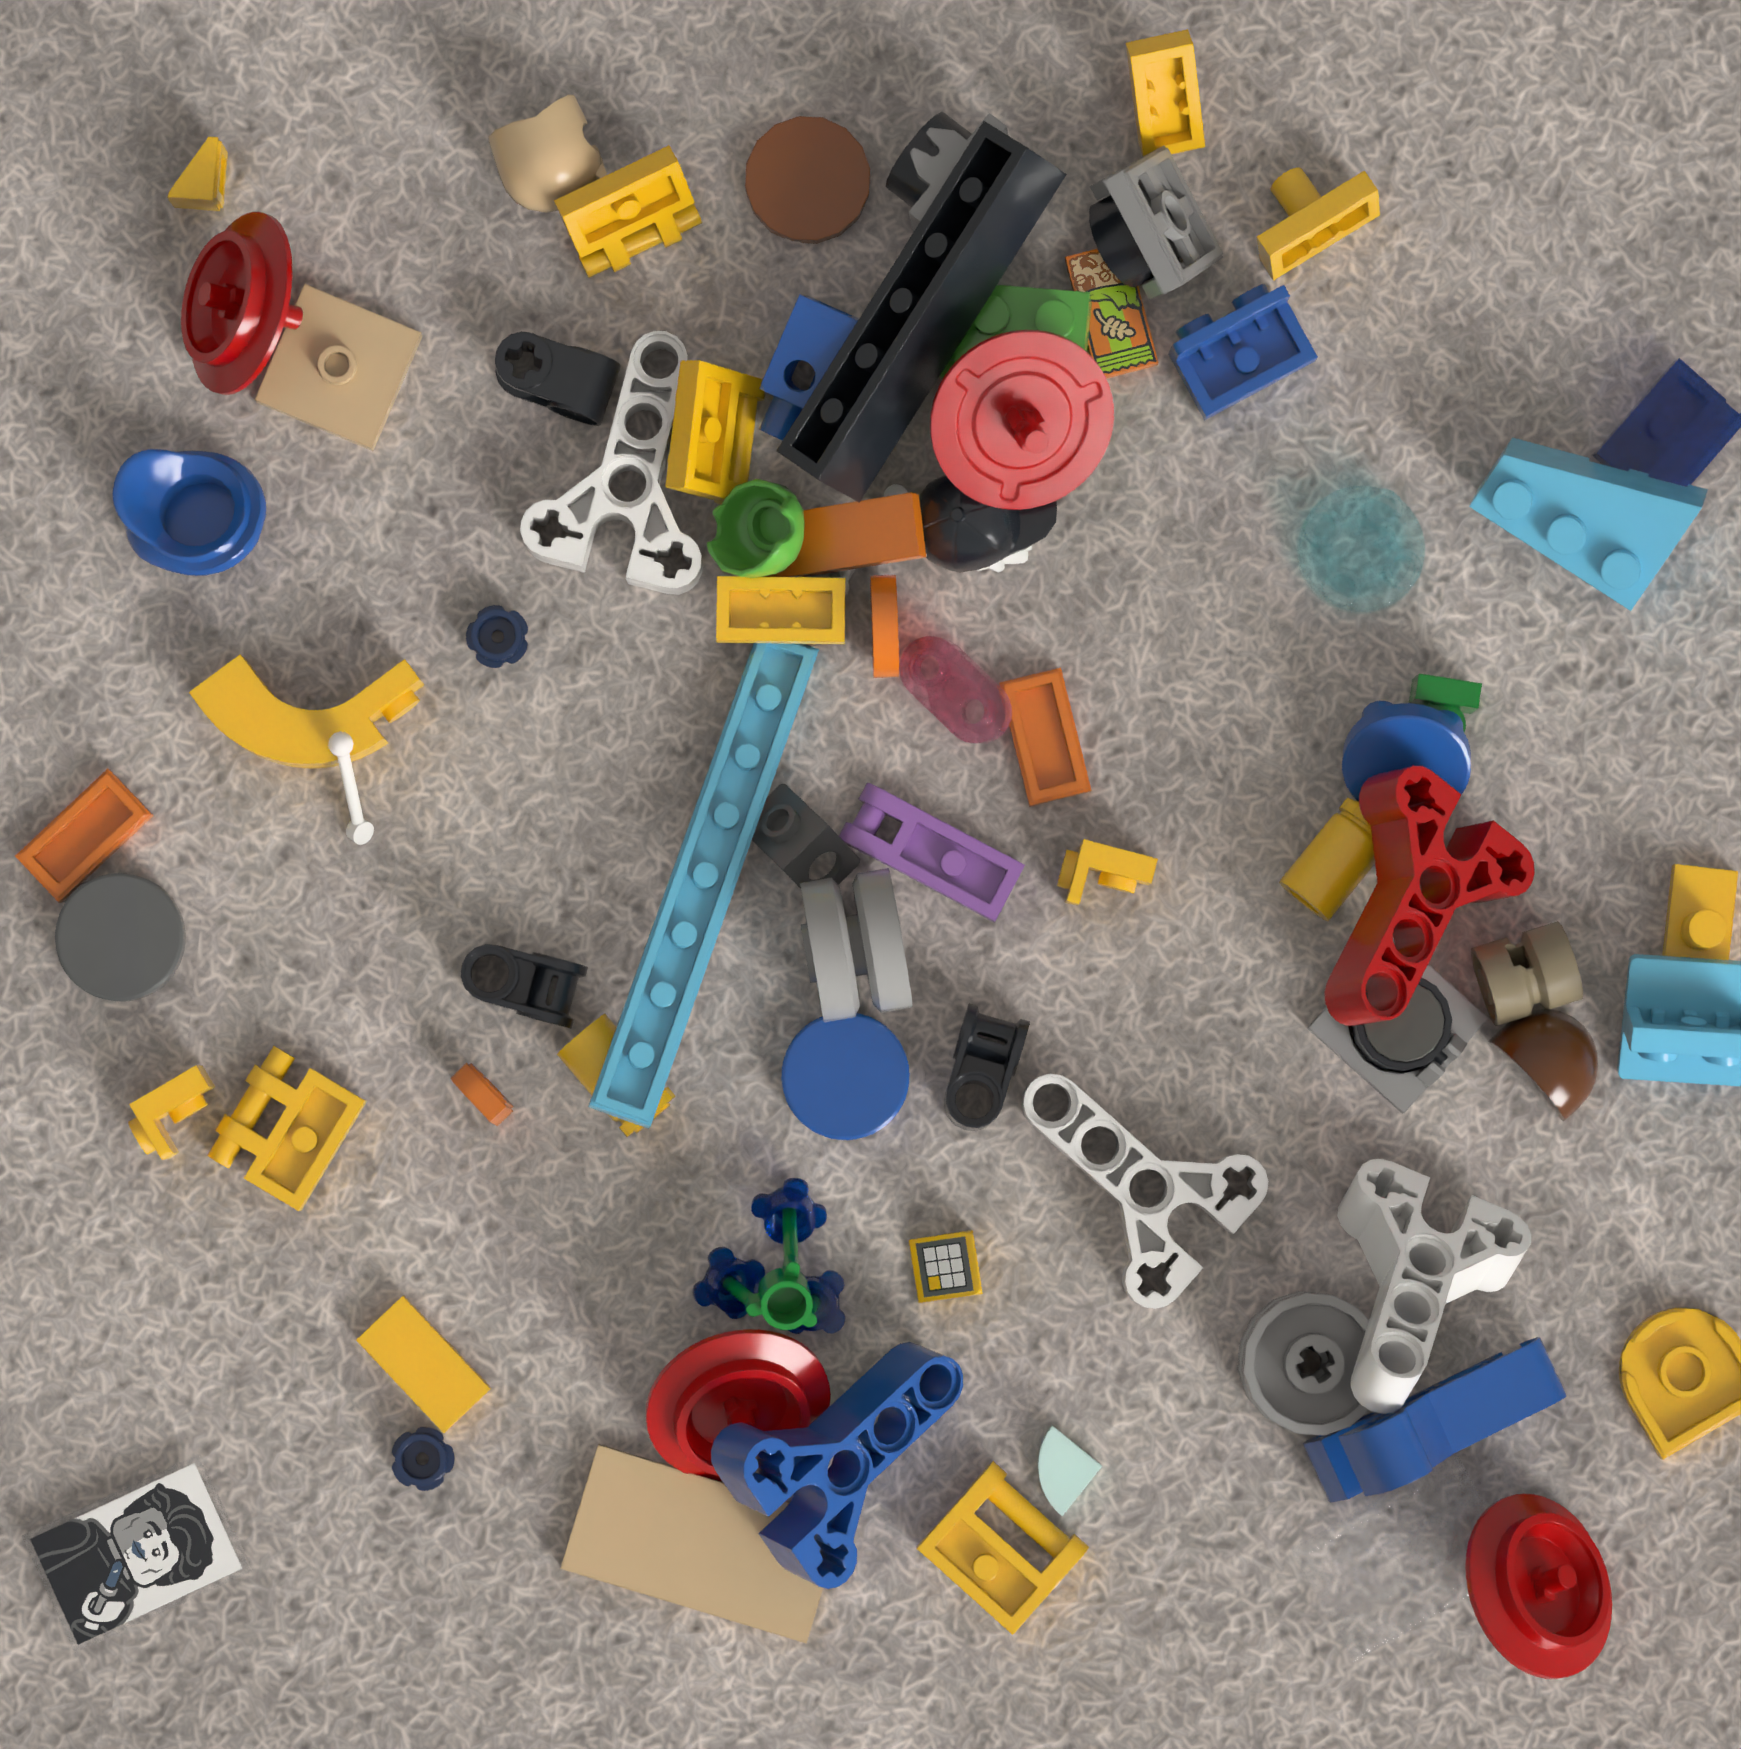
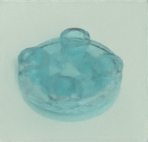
(1361, 549)

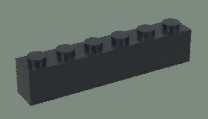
(921, 312)

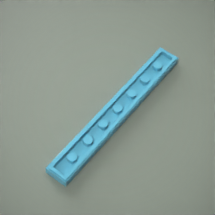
(702, 881)

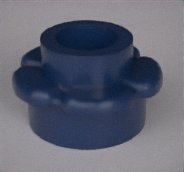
(495, 619)
(407, 1468)

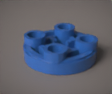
(1403, 737)
(845, 1077)

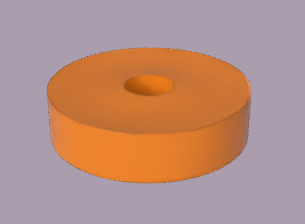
(884, 626)

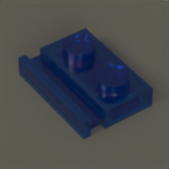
(1672, 429)

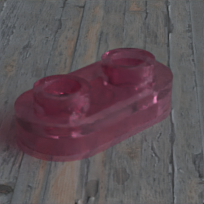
(954, 688)

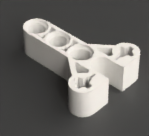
(592, 504)
(1183, 1182)
(1418, 1272)

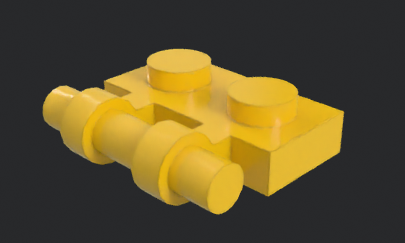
(629, 212)
(303, 1138)

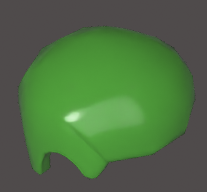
(757, 529)

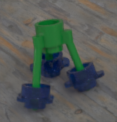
(784, 1294)

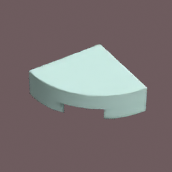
(1063, 1469)

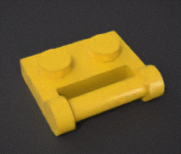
(712, 430)
(987, 1564)

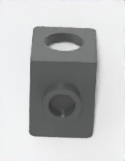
(796, 836)

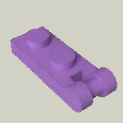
(933, 853)

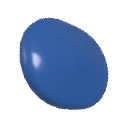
(189, 509)

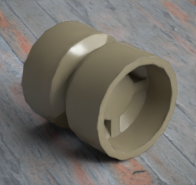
(1527, 973)

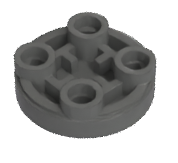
(120, 937)

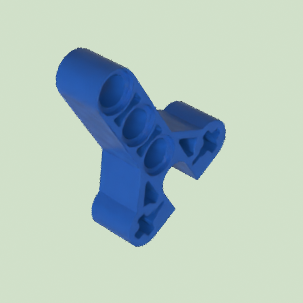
(1433, 1424)
(820, 1522)

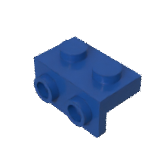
(1241, 351)

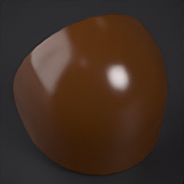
(1554, 1054)

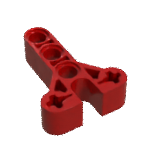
(1407, 828)

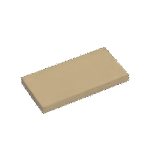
(684, 1544)

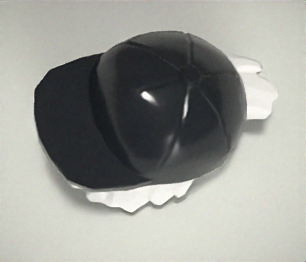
(975, 536)

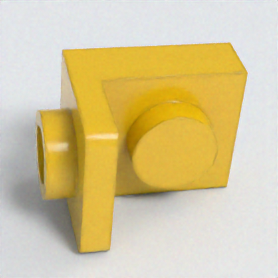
(1117, 869)
(175, 1098)

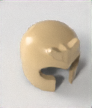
(546, 156)

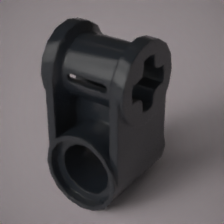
(568, 379)
(528, 983)
(984, 1063)

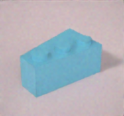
(1588, 516)

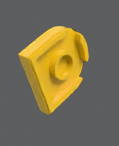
(1681, 1376)

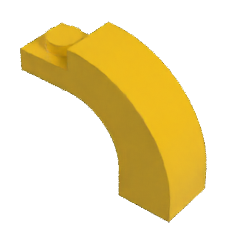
(297, 737)

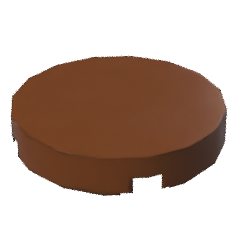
(807, 179)

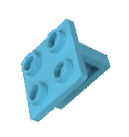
(1681, 1020)

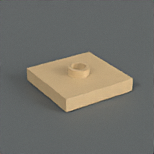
(339, 368)

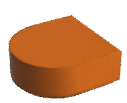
(482, 1093)

